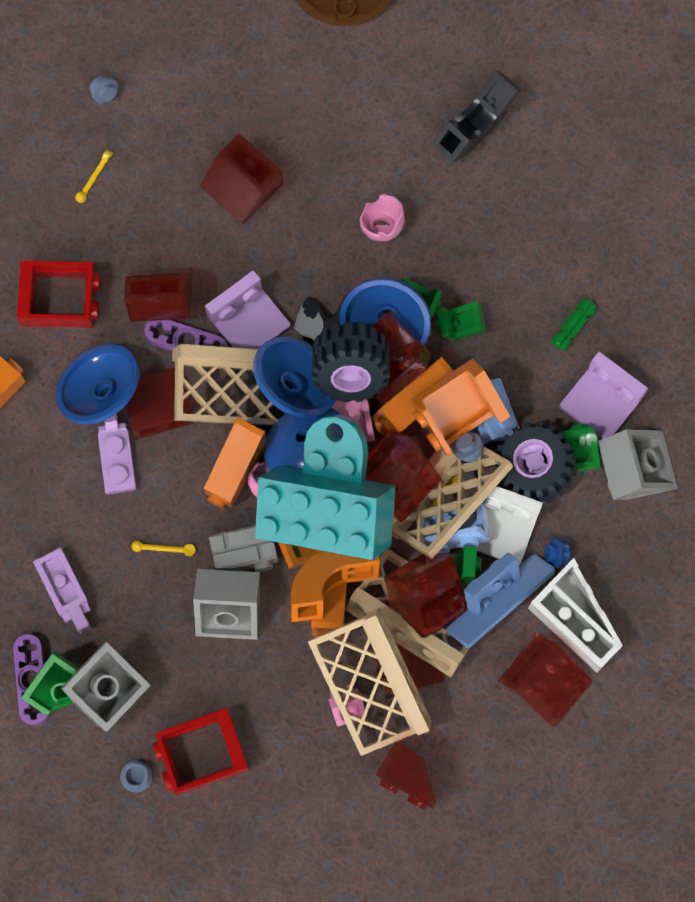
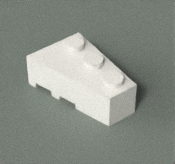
(576, 617)

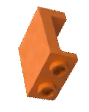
(457, 405)

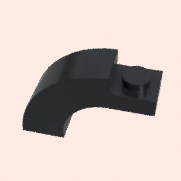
(478, 119)

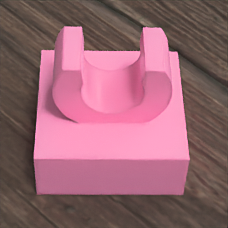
(354, 705)

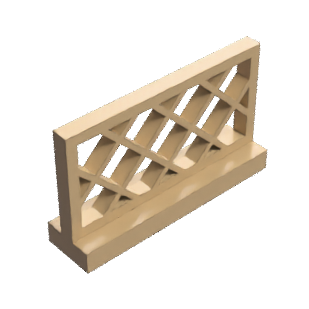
(221, 358)
(447, 468)
(430, 649)
(397, 678)

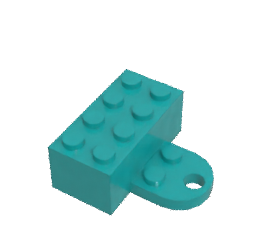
(328, 500)

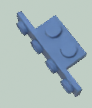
(497, 594)

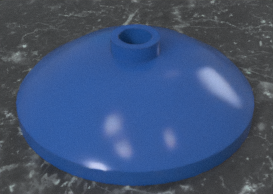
(370, 298)
(285, 377)
(97, 384)
(284, 436)

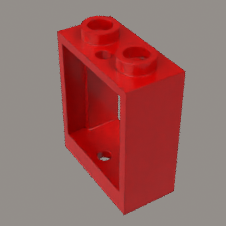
(27, 289)
(162, 751)

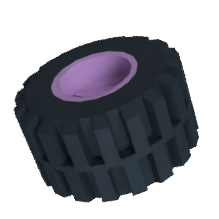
(350, 362)
(540, 462)

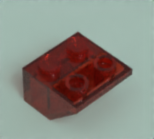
(242, 179)
(159, 294)
(427, 592)
(407, 772)

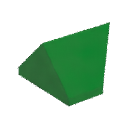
(45, 689)

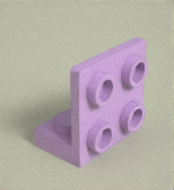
(246, 314)
(603, 396)

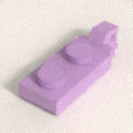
(116, 457)
(64, 588)

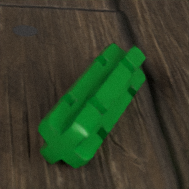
(573, 324)

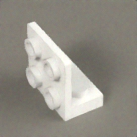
(509, 523)

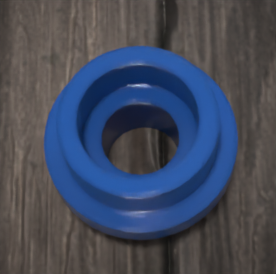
(557, 552)

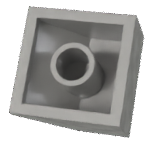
(637, 464)
(227, 604)
(105, 687)

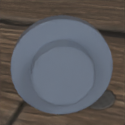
(103, 89)
(468, 447)
(136, 776)

